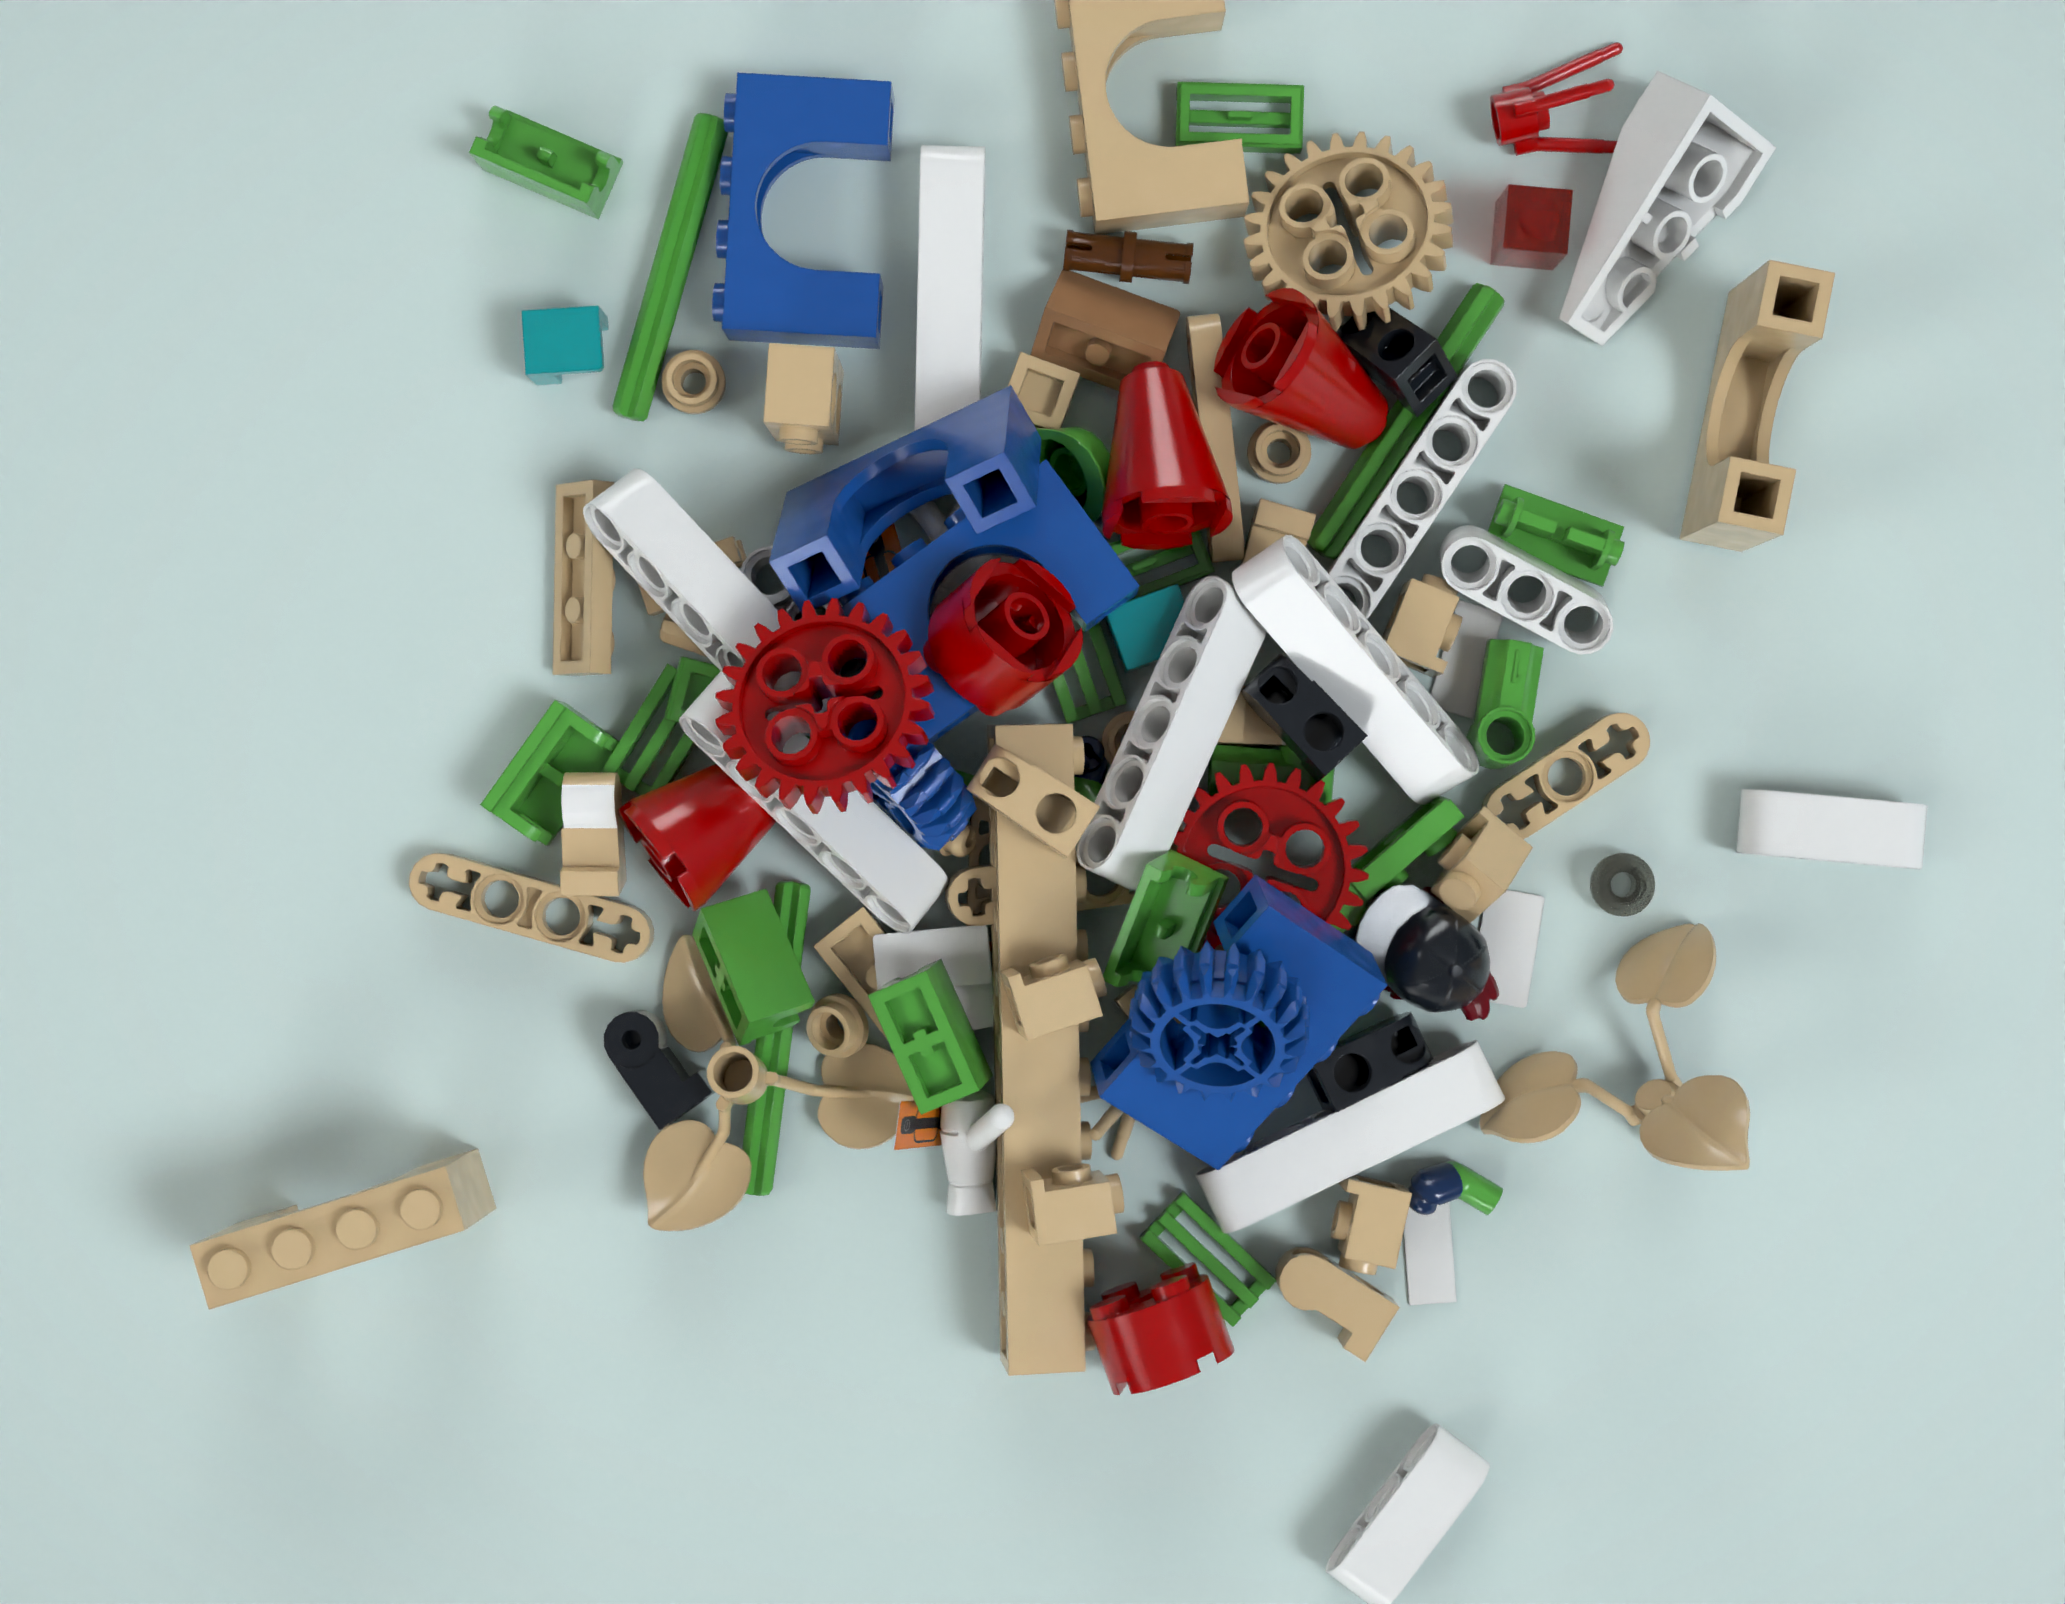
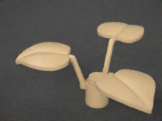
(1681, 1124)
(689, 1169)

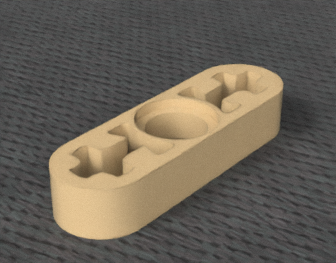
(1595, 737)

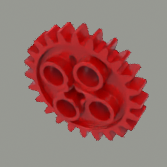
(830, 761)
(1282, 811)

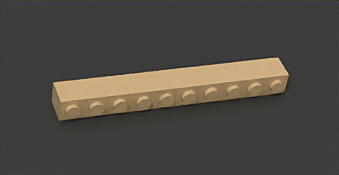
(1038, 1078)

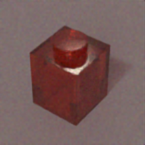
(1531, 227)

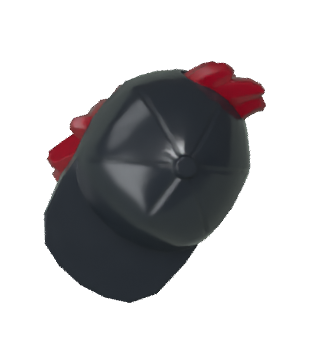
(1428, 952)

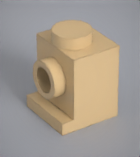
(1424, 624)
(1479, 864)
(1054, 994)
(1071, 1203)
(1370, 1223)

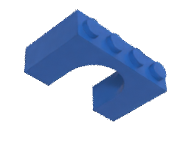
(774, 128)
(978, 454)
(1051, 534)
(1339, 987)

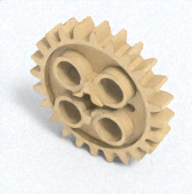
(1403, 209)

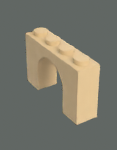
(1127, 179)
(1767, 322)
(343, 1231)

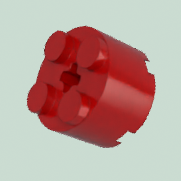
(1003, 635)
(1160, 1331)

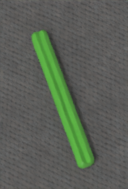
(670, 267)
(1401, 429)
(765, 1114)

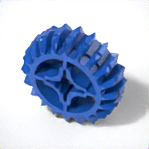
(928, 799)
(1219, 1004)

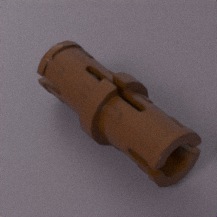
(1128, 256)

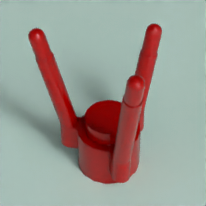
(1524, 109)

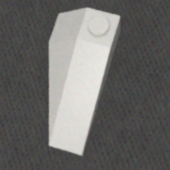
(1668, 177)

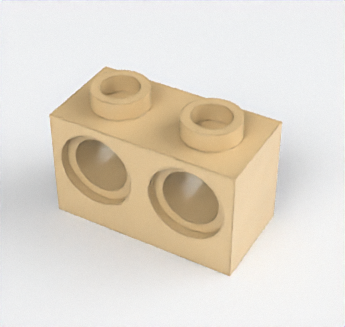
(803, 396)

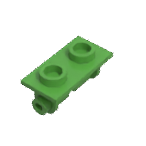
(1558, 534)

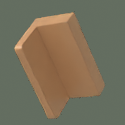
(1101, 329)

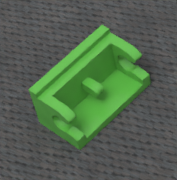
(547, 162)
(531, 785)
(1167, 912)
(752, 965)
(931, 1037)

